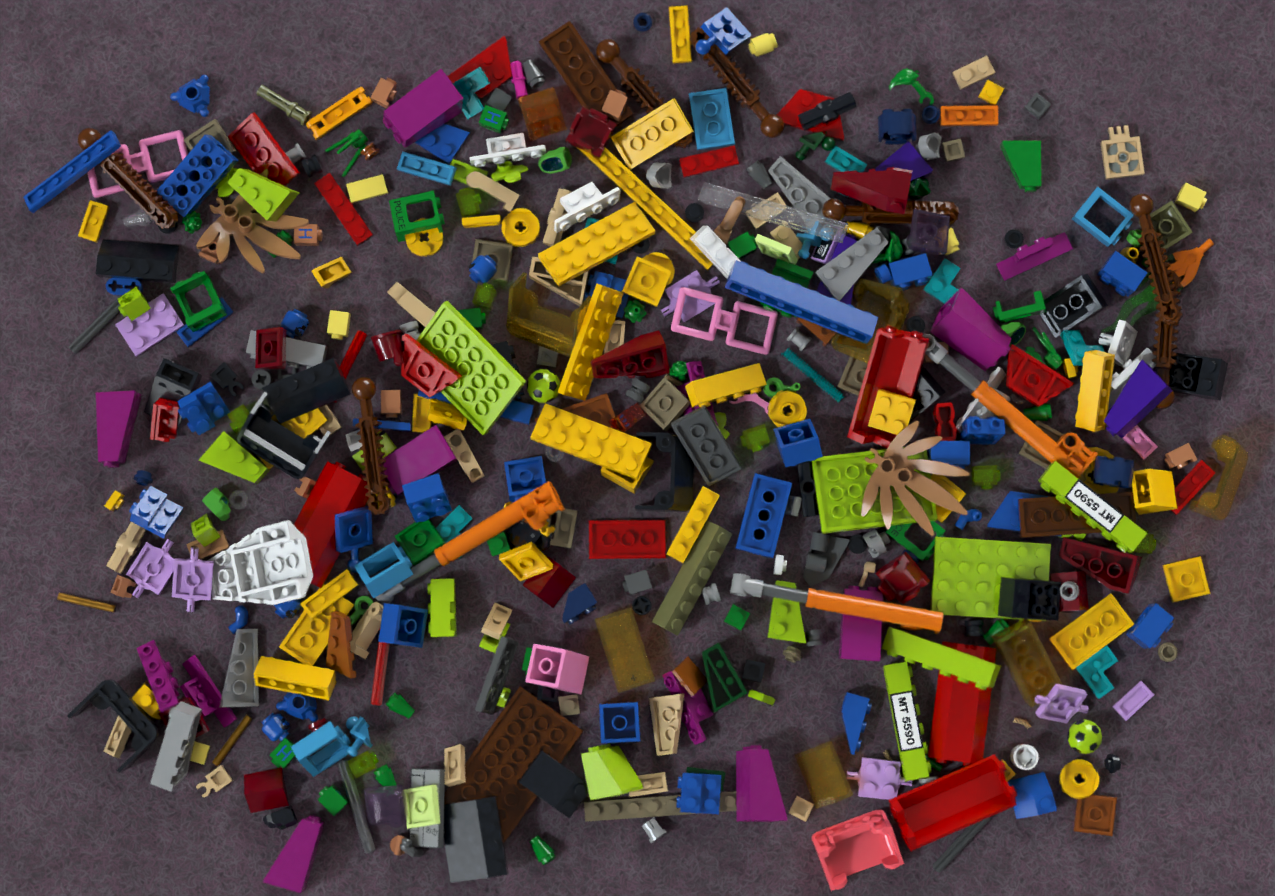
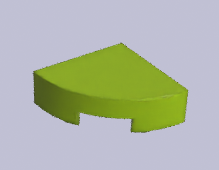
(503, 697)
(761, 697)

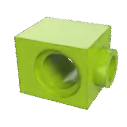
(133, 304)

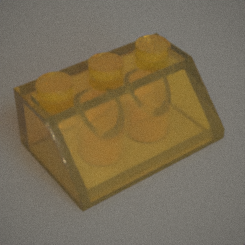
(823, 774)

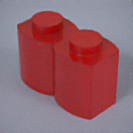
(943, 417)

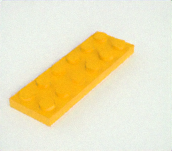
(596, 243)
(590, 341)
(591, 441)

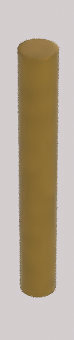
(86, 602)
(231, 741)

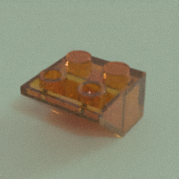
(542, 113)

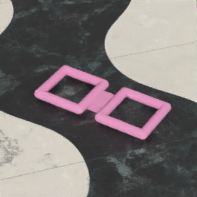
(140, 161)
(724, 321)

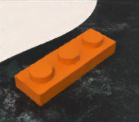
(969, 115)

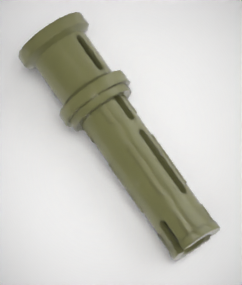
(291, 108)

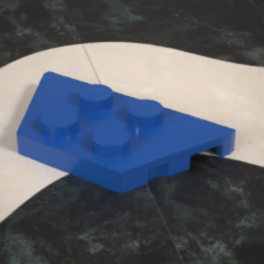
(1007, 514)

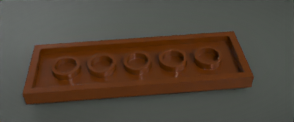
(579, 69)
(1051, 518)

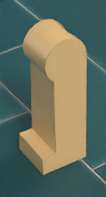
(493, 188)
(411, 304)
(464, 455)
(366, 630)

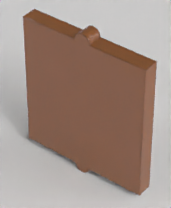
(689, 676)

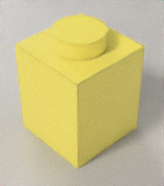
(1191, 197)
(338, 324)

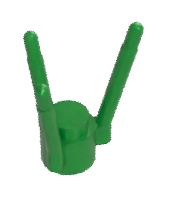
(356, 139)
(1051, 359)

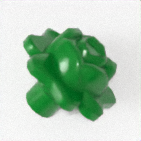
(192, 222)
(634, 311)
(679, 370)

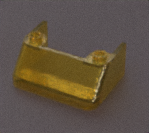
(539, 324)

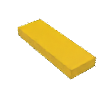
(680, 34)
(329, 594)

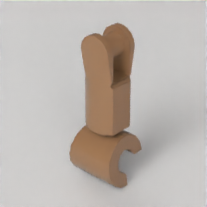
(724, 229)

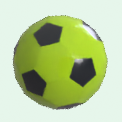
(543, 385)
(1084, 736)

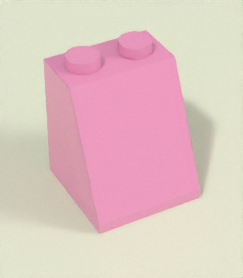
(557, 668)

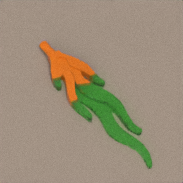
(1186, 265)

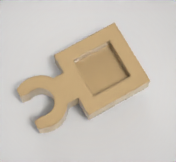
(216, 780)

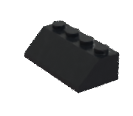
(137, 261)
(306, 390)

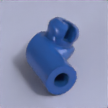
(973, 515)
(241, 619)

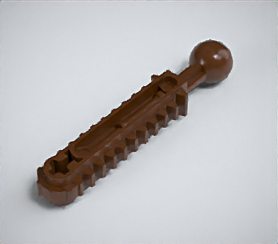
(608, 52)
(771, 124)
(132, 183)
(1141, 206)
(836, 210)
(1166, 346)
(364, 390)

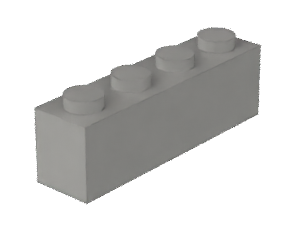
(297, 352)

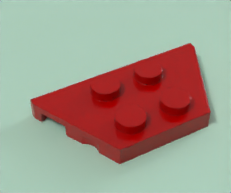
(494, 63)
(804, 101)
(425, 368)
(1033, 378)

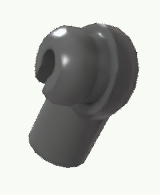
(411, 851)

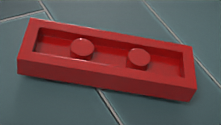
(709, 161)
(1191, 484)

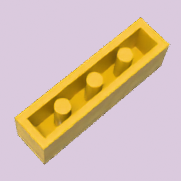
(726, 385)
(1094, 390)
(692, 524)
(295, 677)

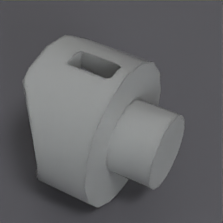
(929, 146)
(659, 175)
(876, 542)

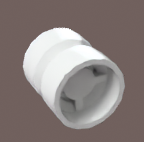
(1024, 756)

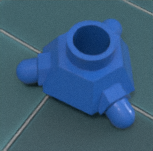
(194, 96)
(299, 706)

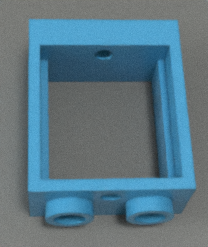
(1079, 217)
(388, 577)
(327, 756)

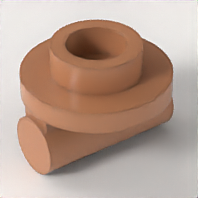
(395, 845)

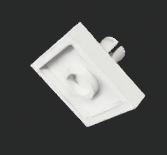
(1121, 342)

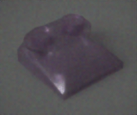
(928, 232)
(385, 806)

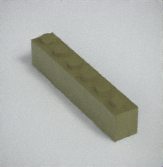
(692, 577)

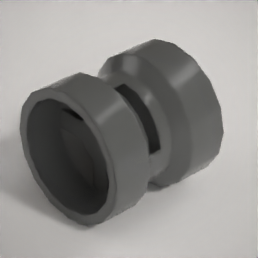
(637, 390)

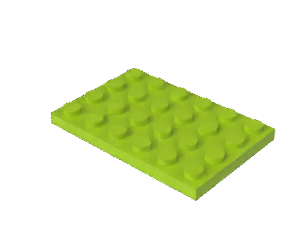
(487, 378)
(841, 488)
(971, 570)

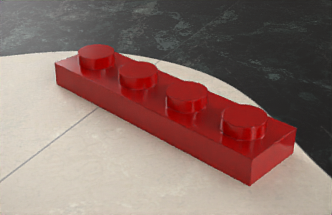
(343, 209)

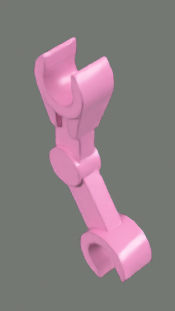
(754, 398)

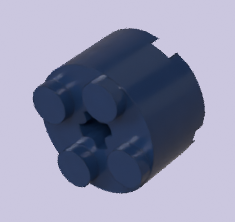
(897, 126)
(1113, 472)

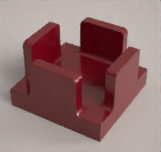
(591, 131)
(901, 579)

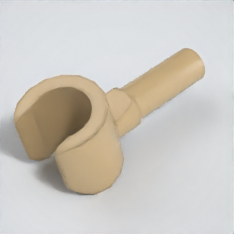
(868, 567)

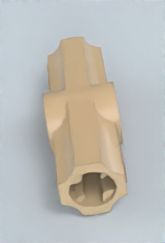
(551, 237)
(126, 547)

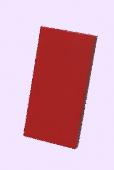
(262, 150)
(627, 539)

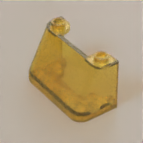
(882, 301)
(1218, 504)

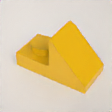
(331, 272)

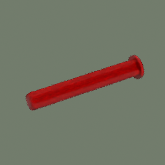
(352, 353)
(380, 673)

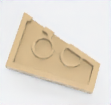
(666, 722)

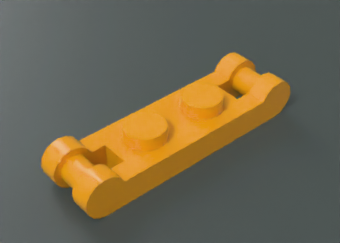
(338, 112)

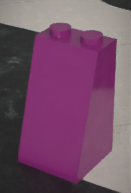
(423, 109)
(971, 331)
(115, 424)
(418, 459)
(858, 635)
(757, 787)
(296, 859)

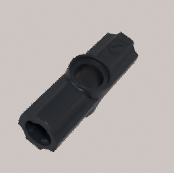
(827, 111)
(809, 500)

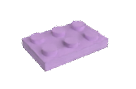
(150, 326)

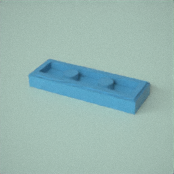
(426, 168)

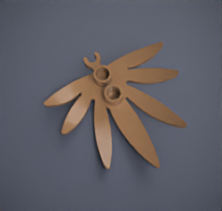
(240, 222)
(899, 471)

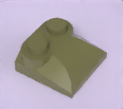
(1170, 224)

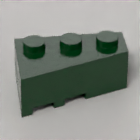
(721, 678)

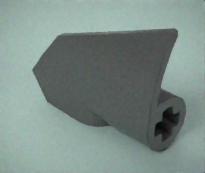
(823, 557)

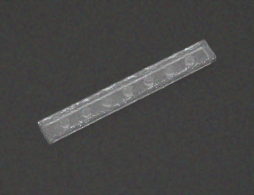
(775, 213)

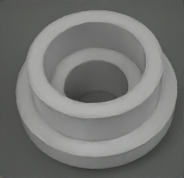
(1064, 591)

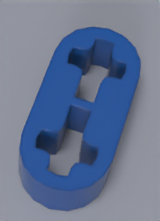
(882, 274)
(122, 282)

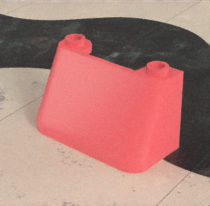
(856, 847)

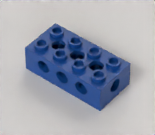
(185, 172)
(775, 509)

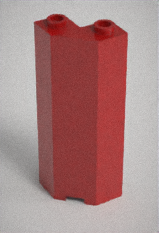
(891, 367)
(332, 494)
(960, 714)
(953, 802)

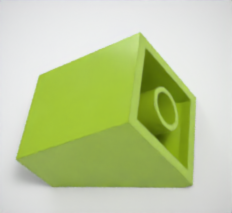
(608, 772)

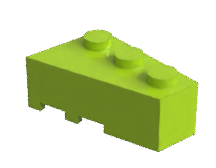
(262, 193)
(234, 459)
(442, 608)
(786, 618)

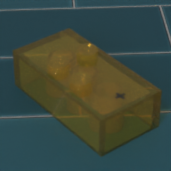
(624, 650)
(1026, 660)

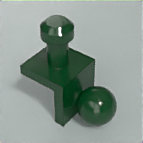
(812, 141)
(919, 188)

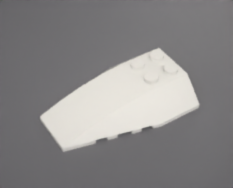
(264, 567)

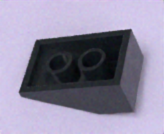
(1072, 305)
(555, 784)

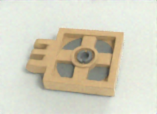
(1122, 154)

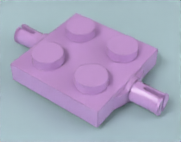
(692, 305)
(152, 568)
(192, 579)
(1061, 703)
(878, 778)

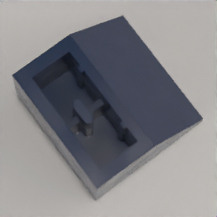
(577, 602)

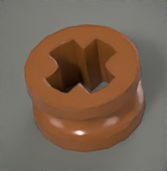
(370, 151)

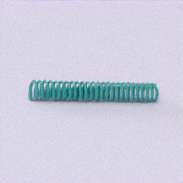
(828, 388)

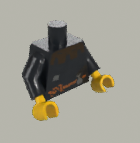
(523, 533)

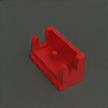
(164, 420)

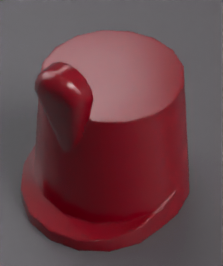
(389, 346)

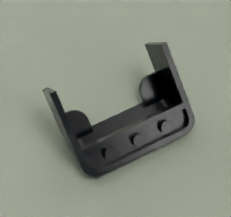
(277, 443)
(682, 470)
(112, 695)

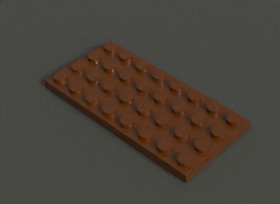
(507, 753)

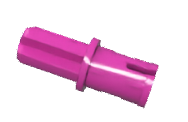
(518, 79)

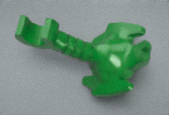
(909, 77)
(893, 252)

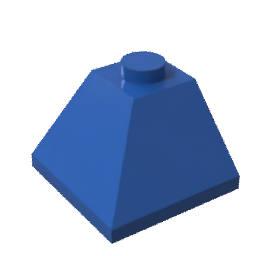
(1033, 795)

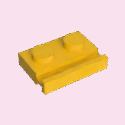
(446, 414)

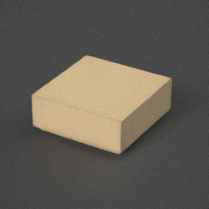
(801, 808)

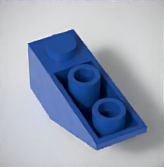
(853, 714)

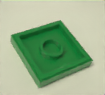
(419, 541)

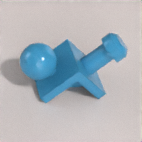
(808, 240)
(360, 732)

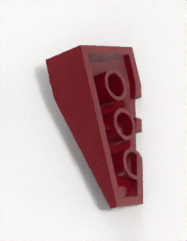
(880, 189)
(638, 357)
(1108, 566)

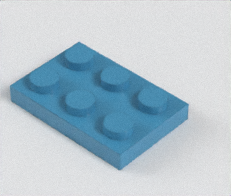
(711, 119)

